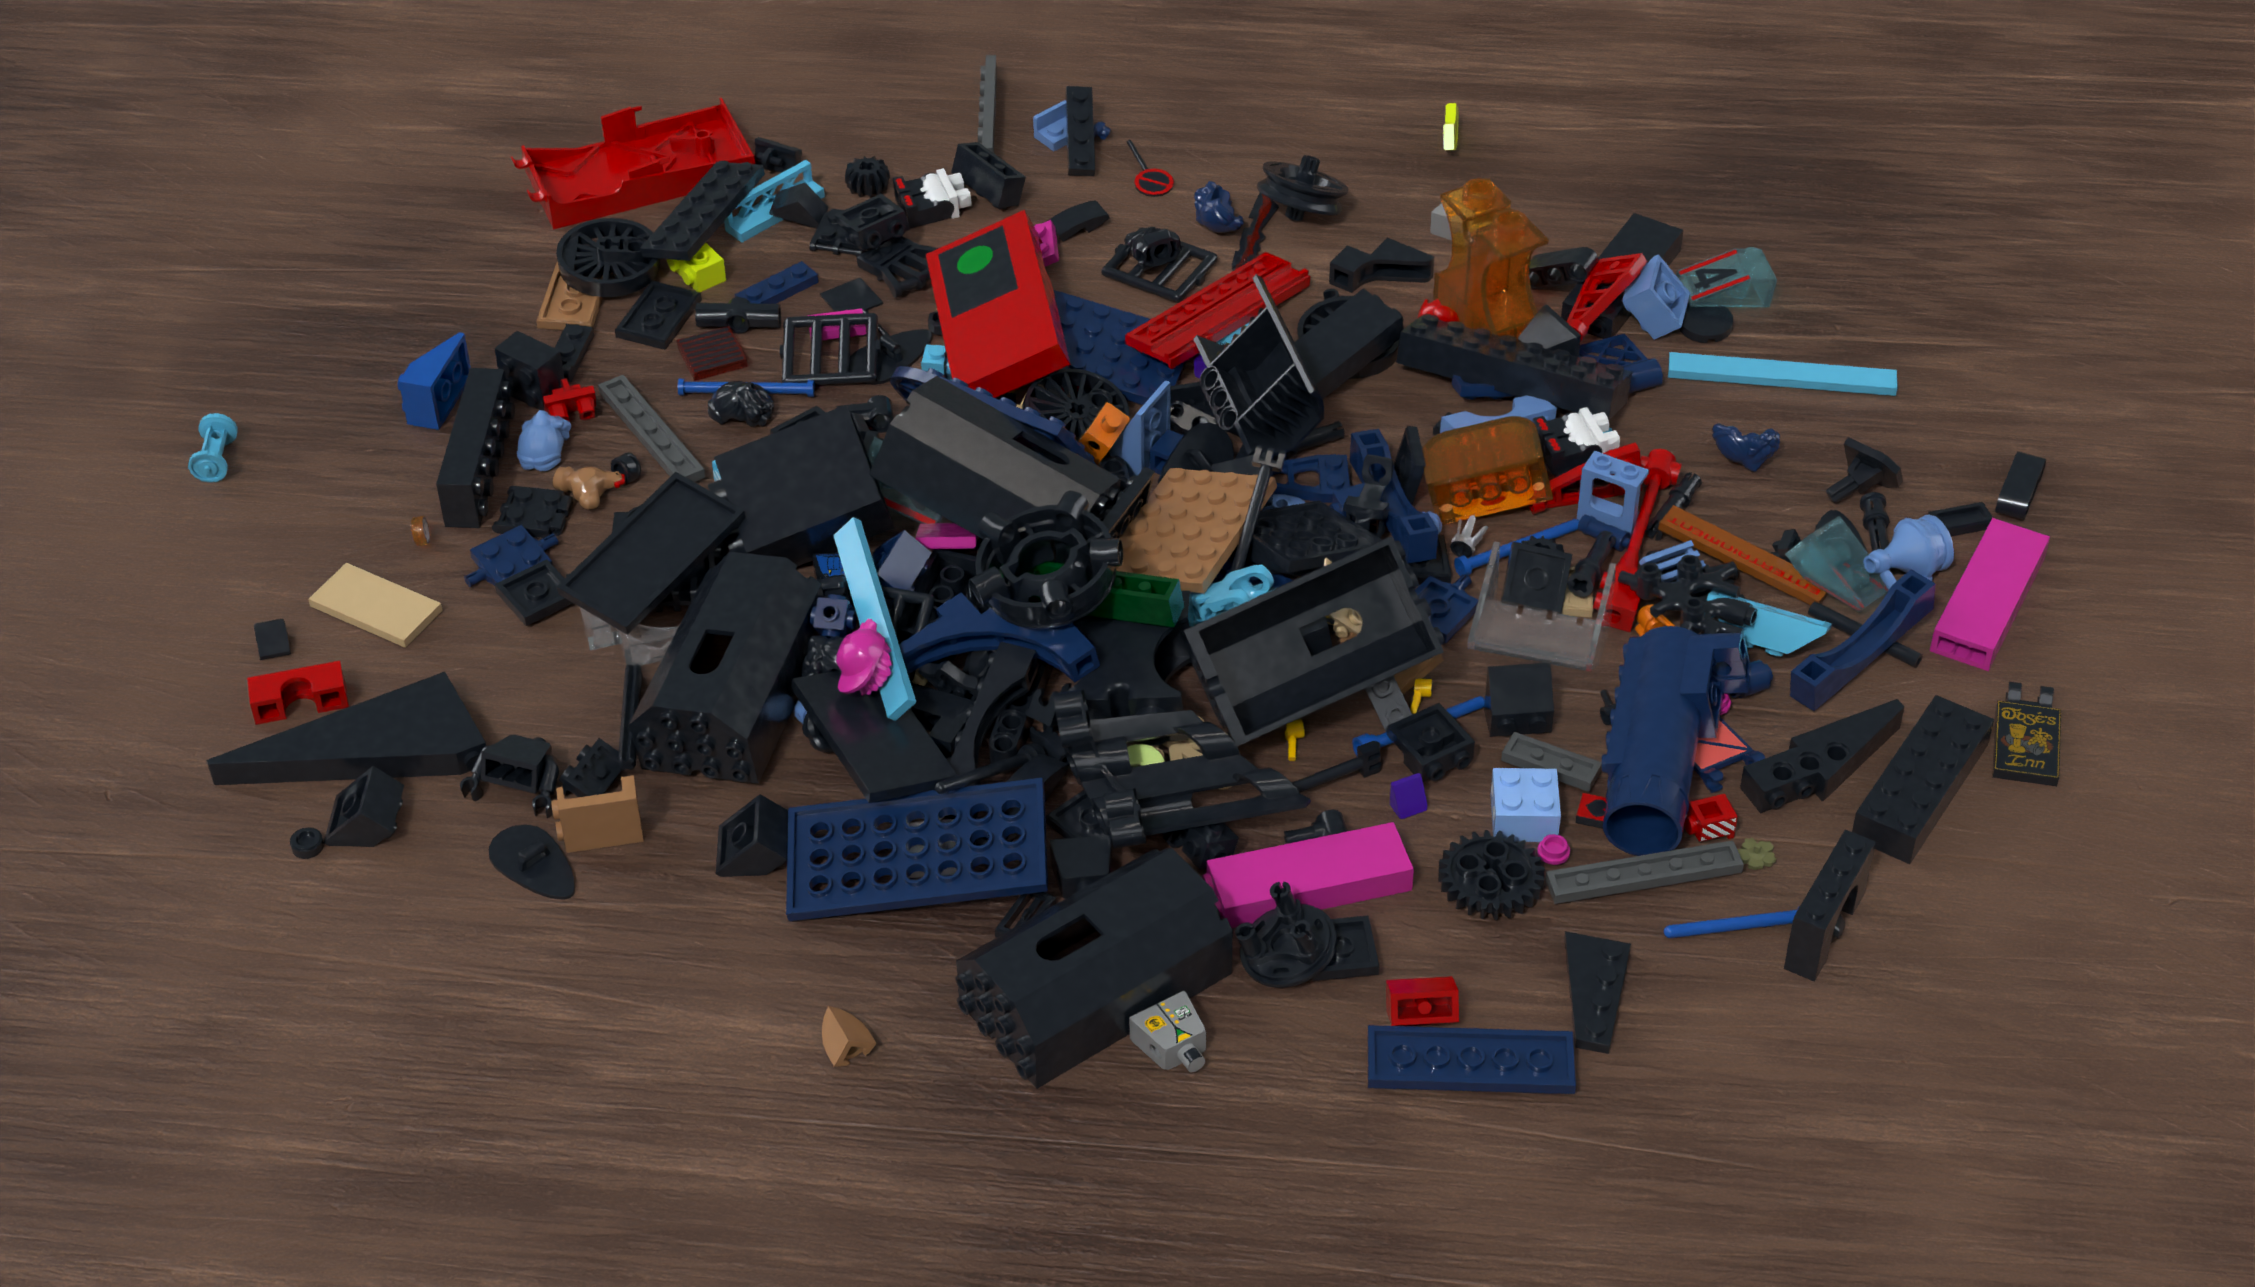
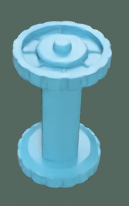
(217, 432)

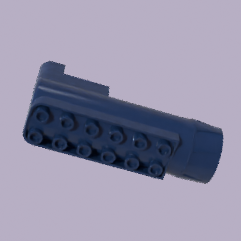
(1663, 705)

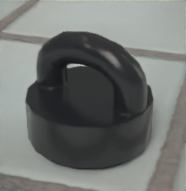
(627, 465)

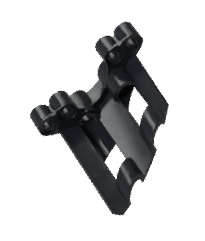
(1158, 796)

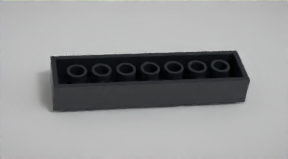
(1513, 366)

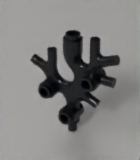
(1676, 596)

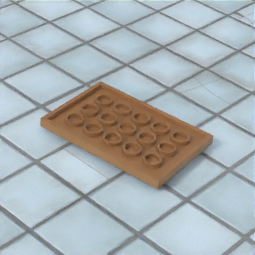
(1190, 526)

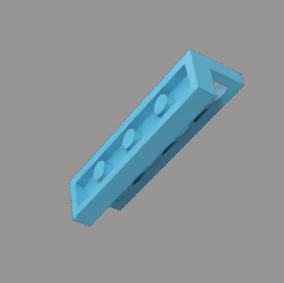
(755, 219)

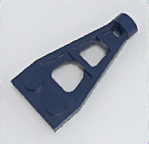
(1332, 475)

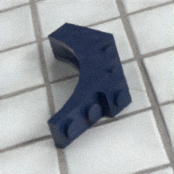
(965, 629)

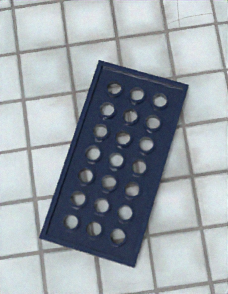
(932, 888)

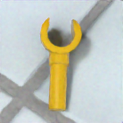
(1422, 688)
(1293, 731)

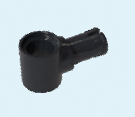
(1326, 824)

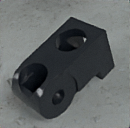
(1185, 417)

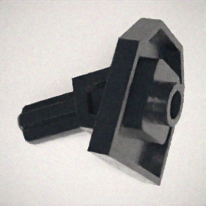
(1864, 471)

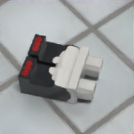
(931, 197)
(1574, 438)

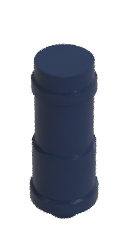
(1591, 526)

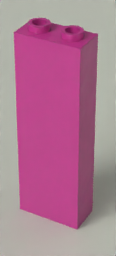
(1989, 594)
(1319, 871)

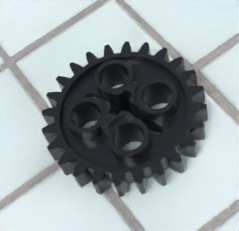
(1491, 874)

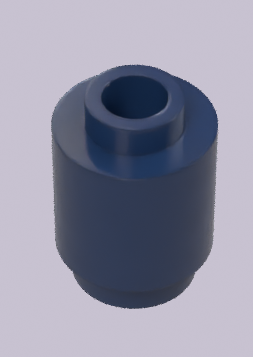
(1760, 679)

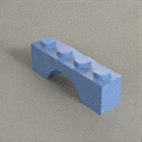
(1523, 406)

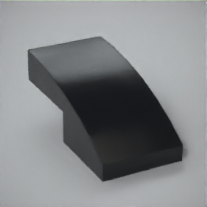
(1084, 215)

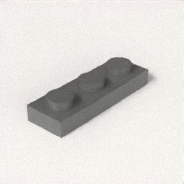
(1571, 767)

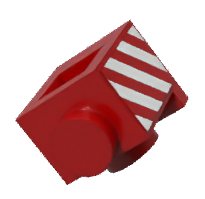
(1711, 818)

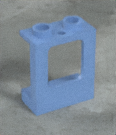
(1625, 475)

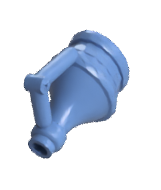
(1915, 545)

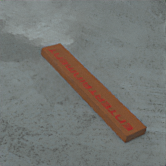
(1744, 554)

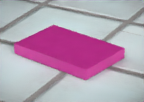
(945, 536)

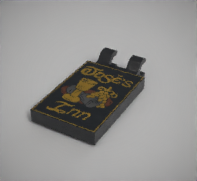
(2027, 738)

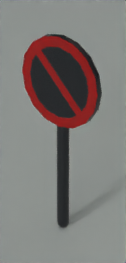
(1151, 181)

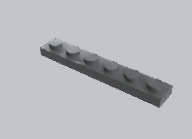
(987, 103)
(650, 429)
(1644, 872)

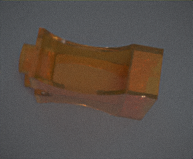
(1488, 260)

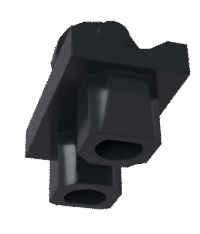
(775, 155)
(1388, 701)

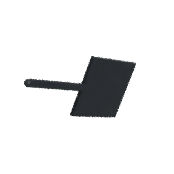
(852, 296)

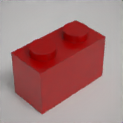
(1422, 1001)

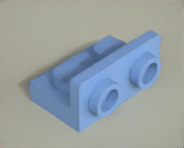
(1051, 126)

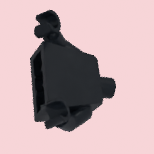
(516, 764)

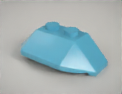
(1778, 629)

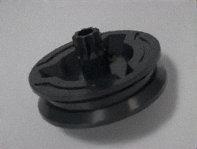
(1302, 188)

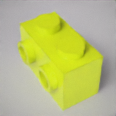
(702, 271)

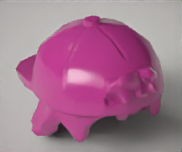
(863, 660)

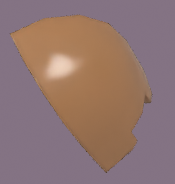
(844, 1036)

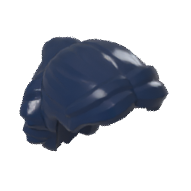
(1215, 209)
(1749, 449)

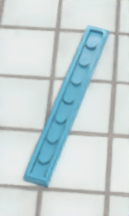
(1782, 373)
(871, 604)

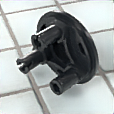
(1286, 942)

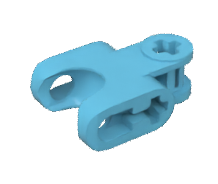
(1230, 592)

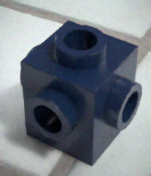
(842, 621)

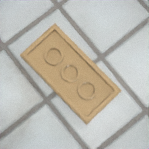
(375, 605)

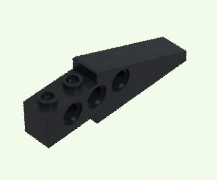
(1820, 758)

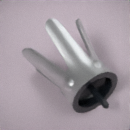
(1463, 543)

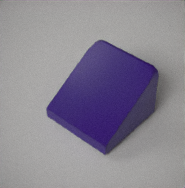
(1408, 796)

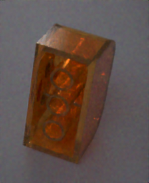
(1485, 469)

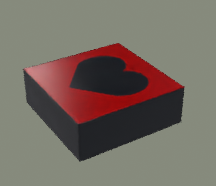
(1591, 810)

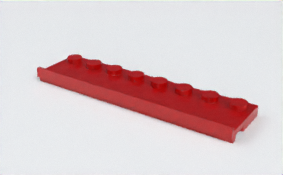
(1216, 309)

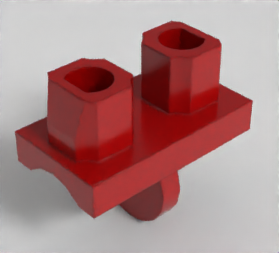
(571, 399)

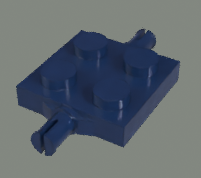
(508, 555)
(1448, 603)

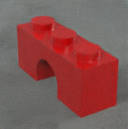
(275, 691)

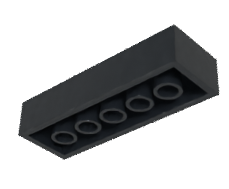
(475, 448)
(1923, 778)

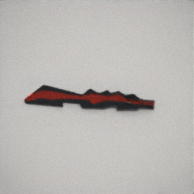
(1251, 237)

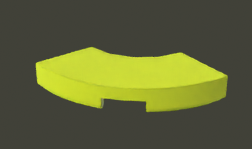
(1450, 128)

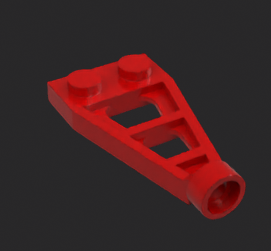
(1618, 269)
(1628, 453)

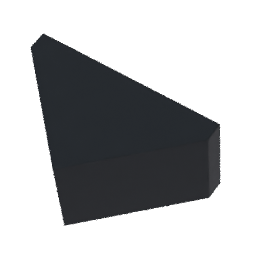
(799, 205)

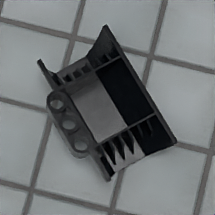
(1261, 383)

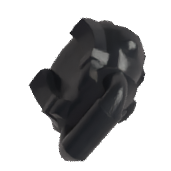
(1153, 246)

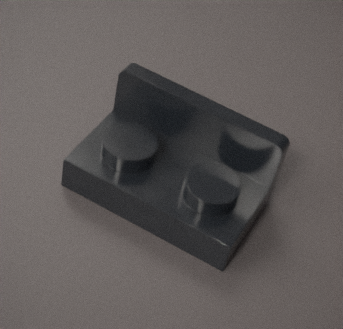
(594, 772)

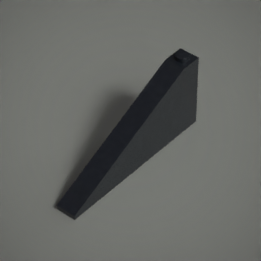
(401, 733)

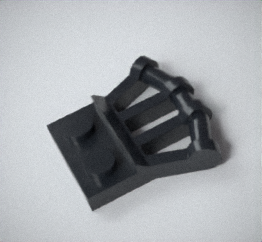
(890, 259)

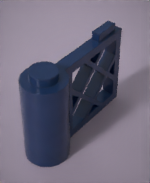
(1645, 372)

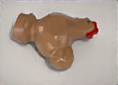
(586, 483)

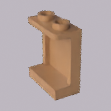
(599, 819)

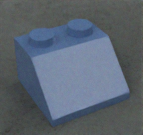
(1657, 298)

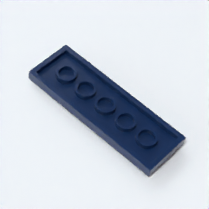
(1471, 1059)

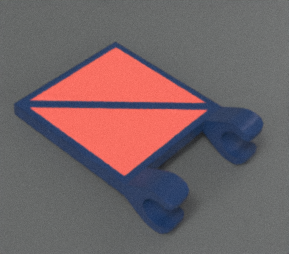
(1721, 752)

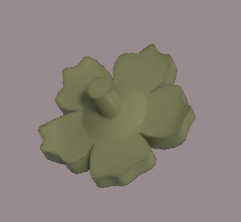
(1757, 854)

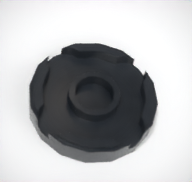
(1707, 323)

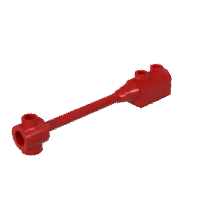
(1662, 472)

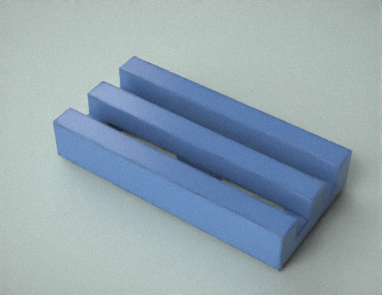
(1685, 547)

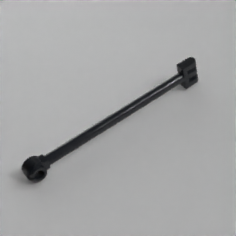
(1266, 466)
(1366, 763)

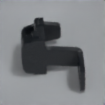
(1368, 504)

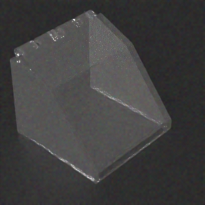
(1531, 636)

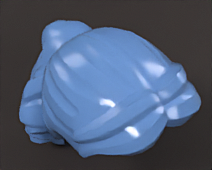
(542, 441)

